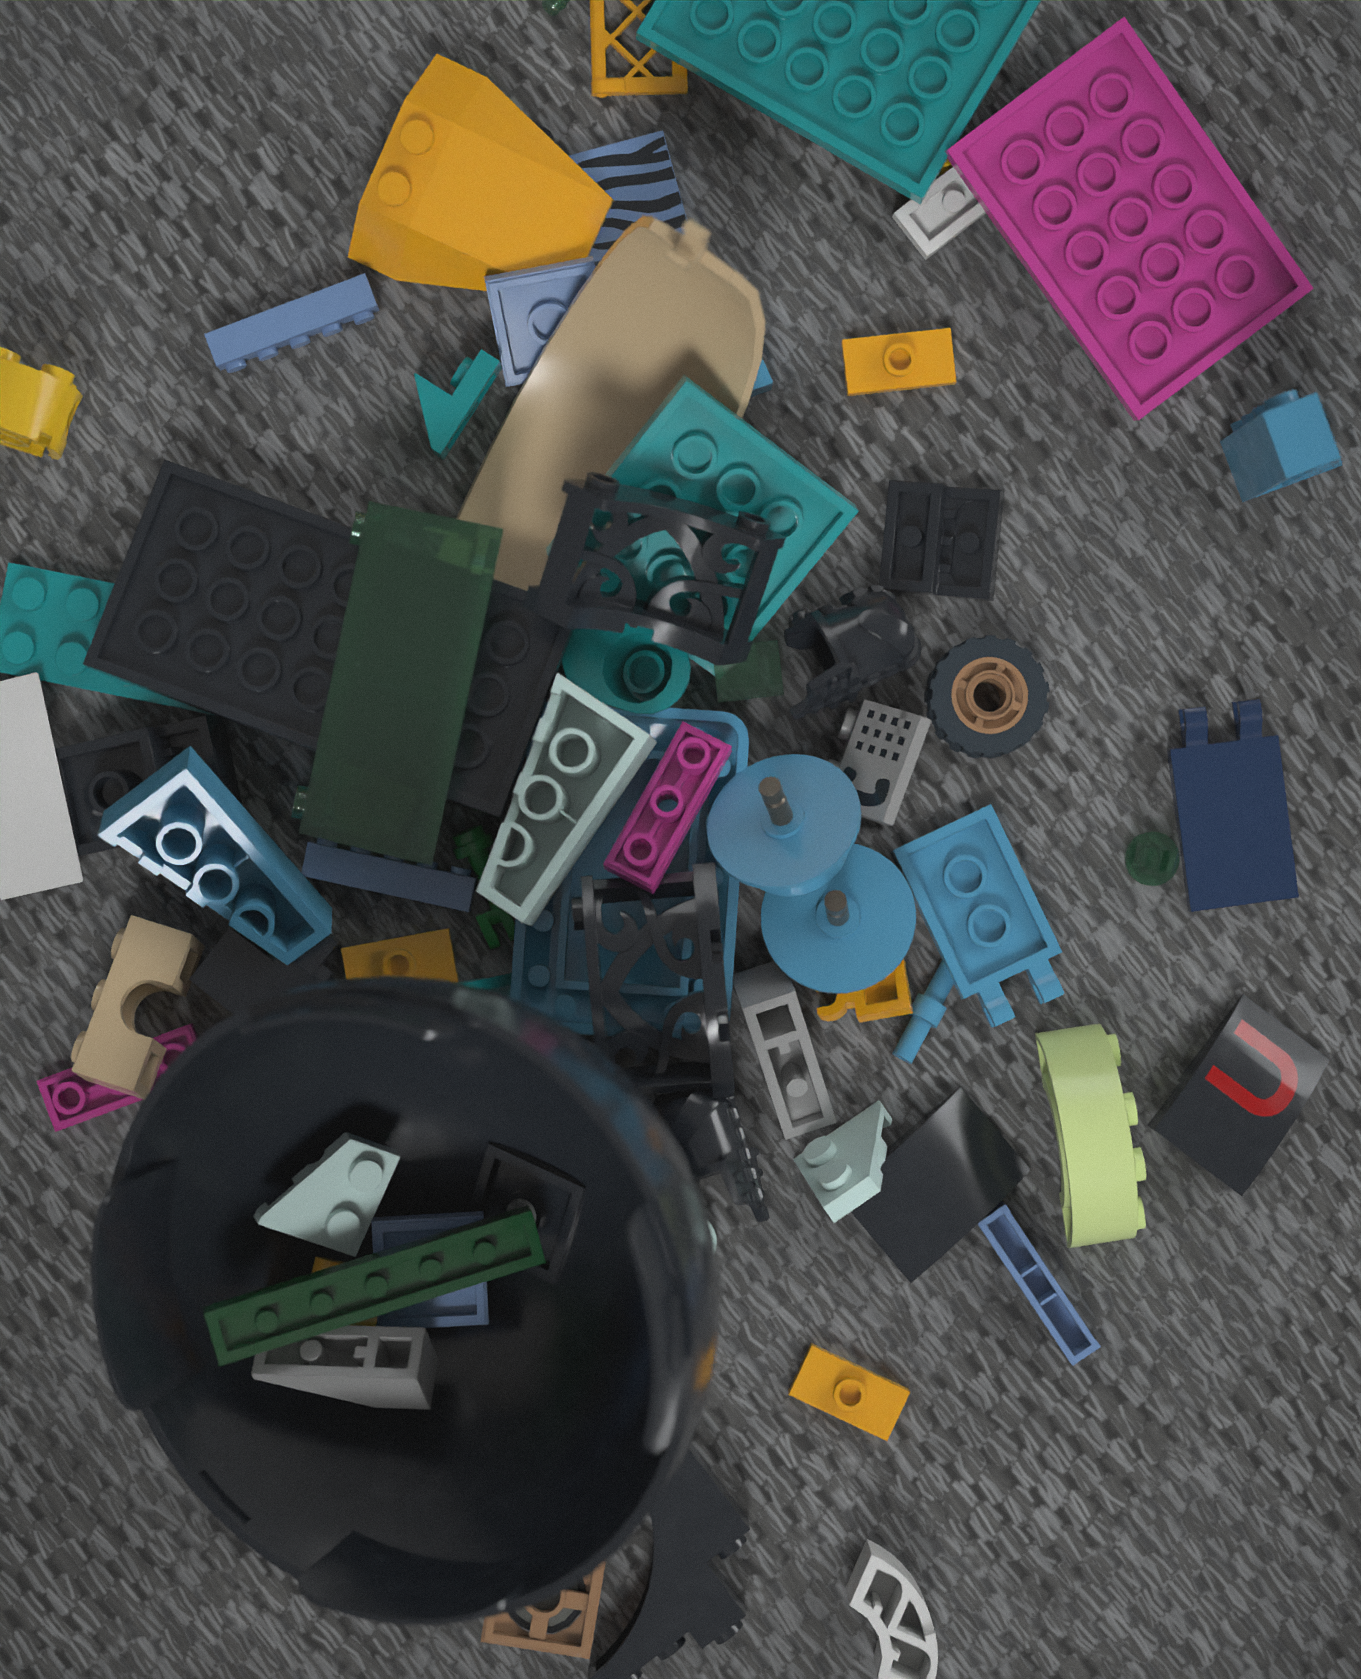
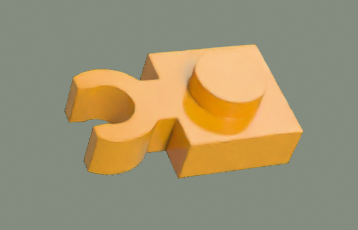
(883, 1000)

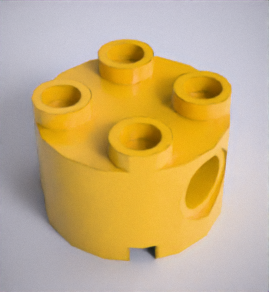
(35, 406)

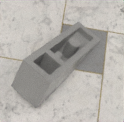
(784, 1049)
(357, 1365)

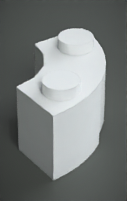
(897, 1611)

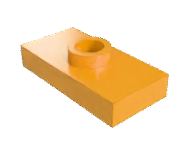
(898, 362)
(413, 955)
(849, 1392)

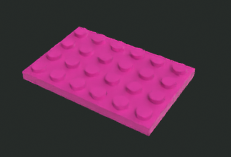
(1128, 219)

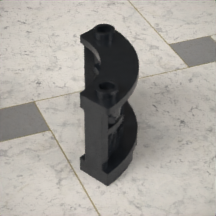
(574, 595)
(693, 919)

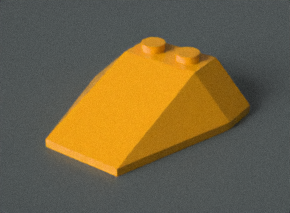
(471, 189)

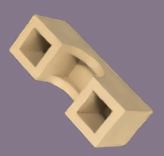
(145, 962)

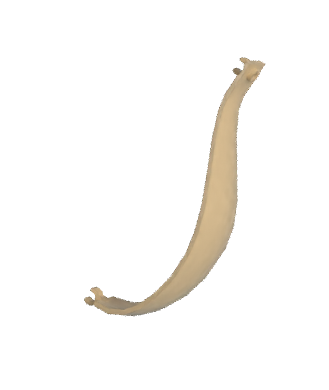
(631, 333)

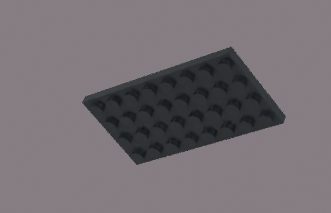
(244, 616)

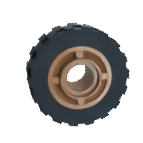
(1020, 692)

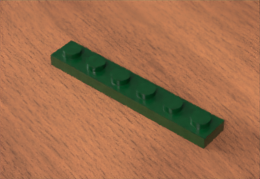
(373, 1285)

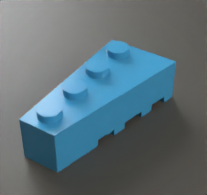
(1280, 445)
(213, 848)

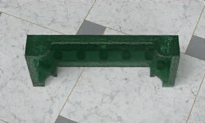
(399, 681)

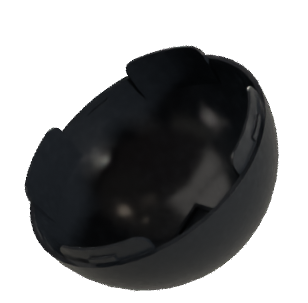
(541, 1425)

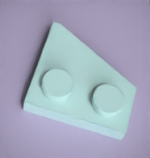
(847, 1162)
(334, 1196)

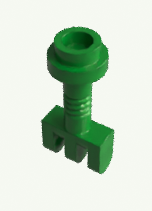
(473, 845)

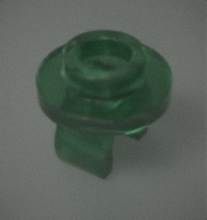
(1151, 858)

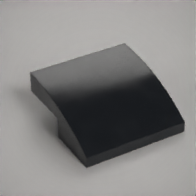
(941, 540)

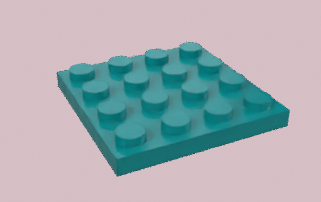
(717, 459)

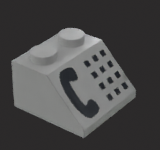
(880, 756)

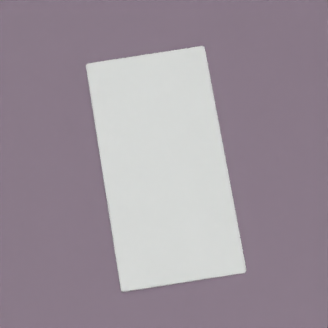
(34, 816)

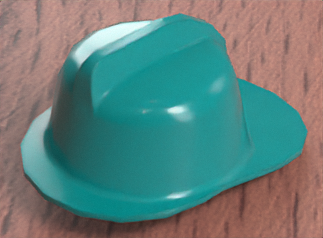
(627, 669)

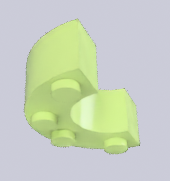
(1092, 1135)

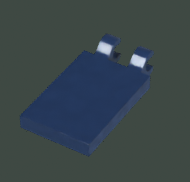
(1231, 813)

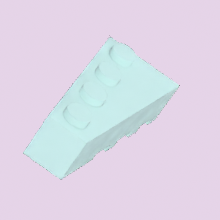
(566, 790)

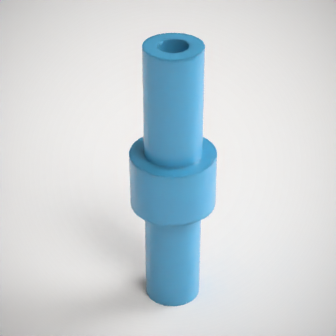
(927, 1013)

